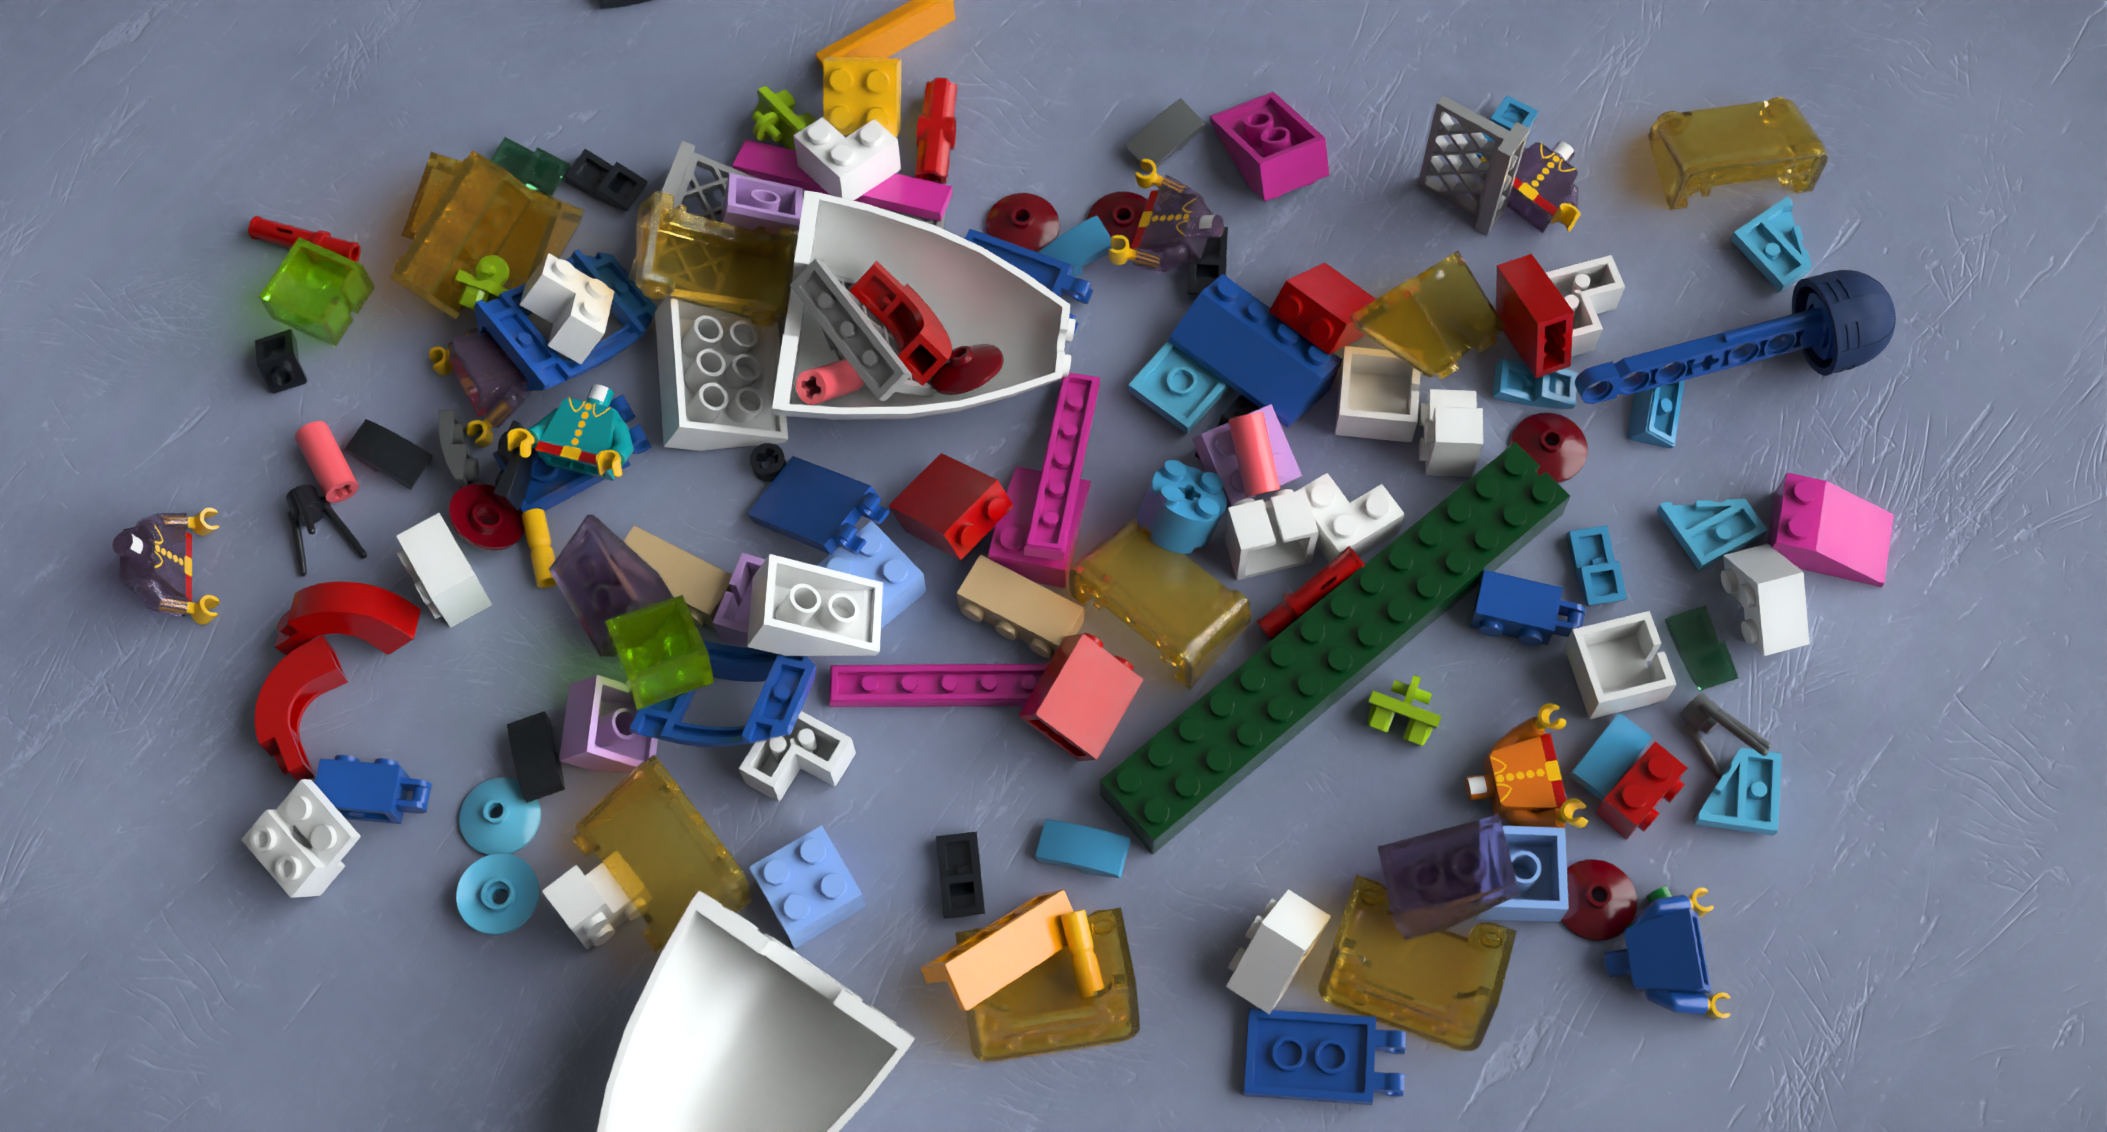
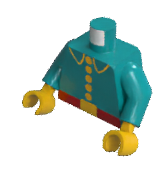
(579, 436)

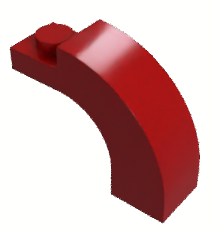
(917, 330)
(351, 610)
(285, 697)

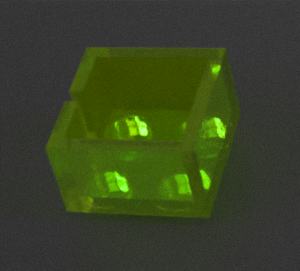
(317, 291)
(660, 652)

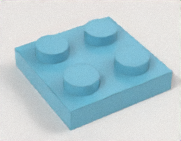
(1177, 387)

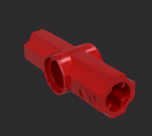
(936, 131)

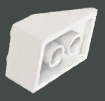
(813, 611)

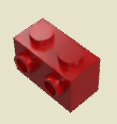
(1643, 787)

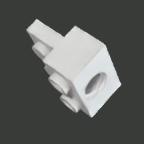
(302, 841)

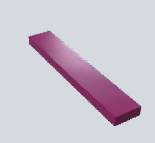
(895, 193)
(1062, 467)
(933, 685)

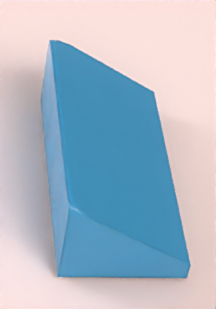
(1656, 415)

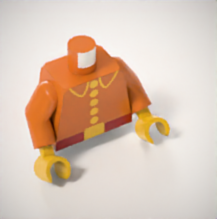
(1526, 777)

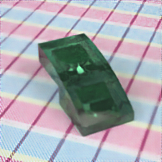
(533, 169)
(1700, 649)

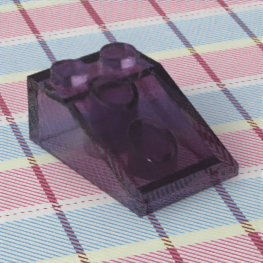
(604, 580)
(1447, 876)

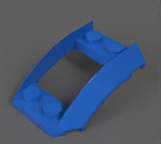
(530, 350)
(773, 716)

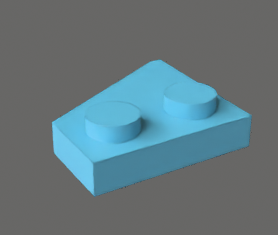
(1775, 245)
(1712, 528)
(1746, 795)

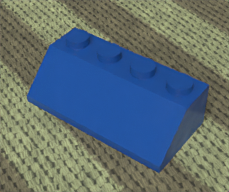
(1254, 351)

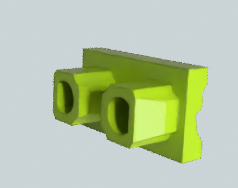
(776, 118)
(490, 274)
(1421, 720)

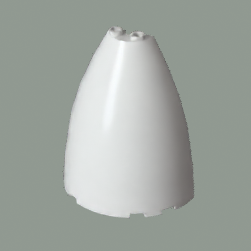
(963, 284)
(744, 1038)

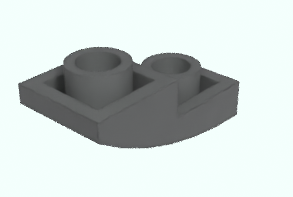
(1166, 133)
(455, 449)

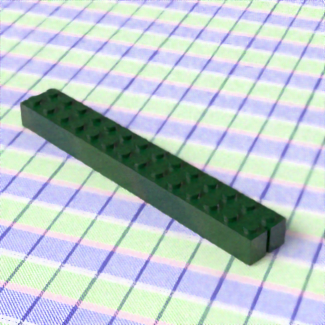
(1331, 648)

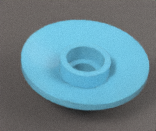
(501, 834)
(484, 881)

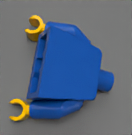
(1669, 956)

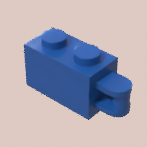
(1523, 609)
(371, 789)

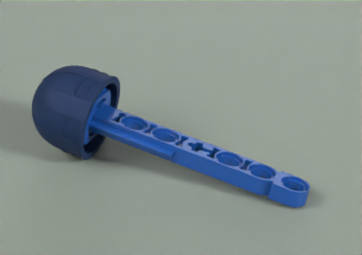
(1835, 320)

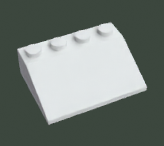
(716, 378)

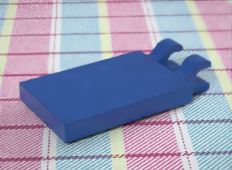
(1044, 269)
(554, 485)
(817, 507)
(1319, 1057)

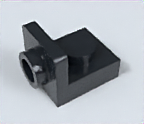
(279, 361)

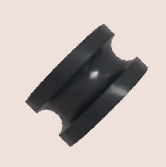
(760, 454)

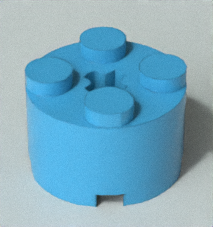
(1182, 507)

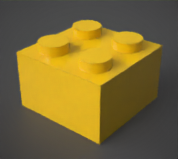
(862, 91)

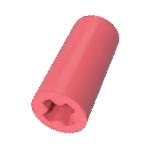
(827, 382)
(1254, 454)
(326, 461)

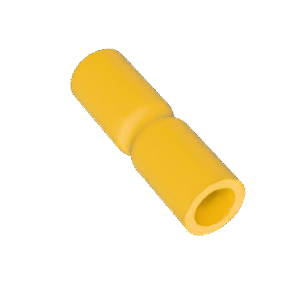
(540, 545)
(1081, 948)

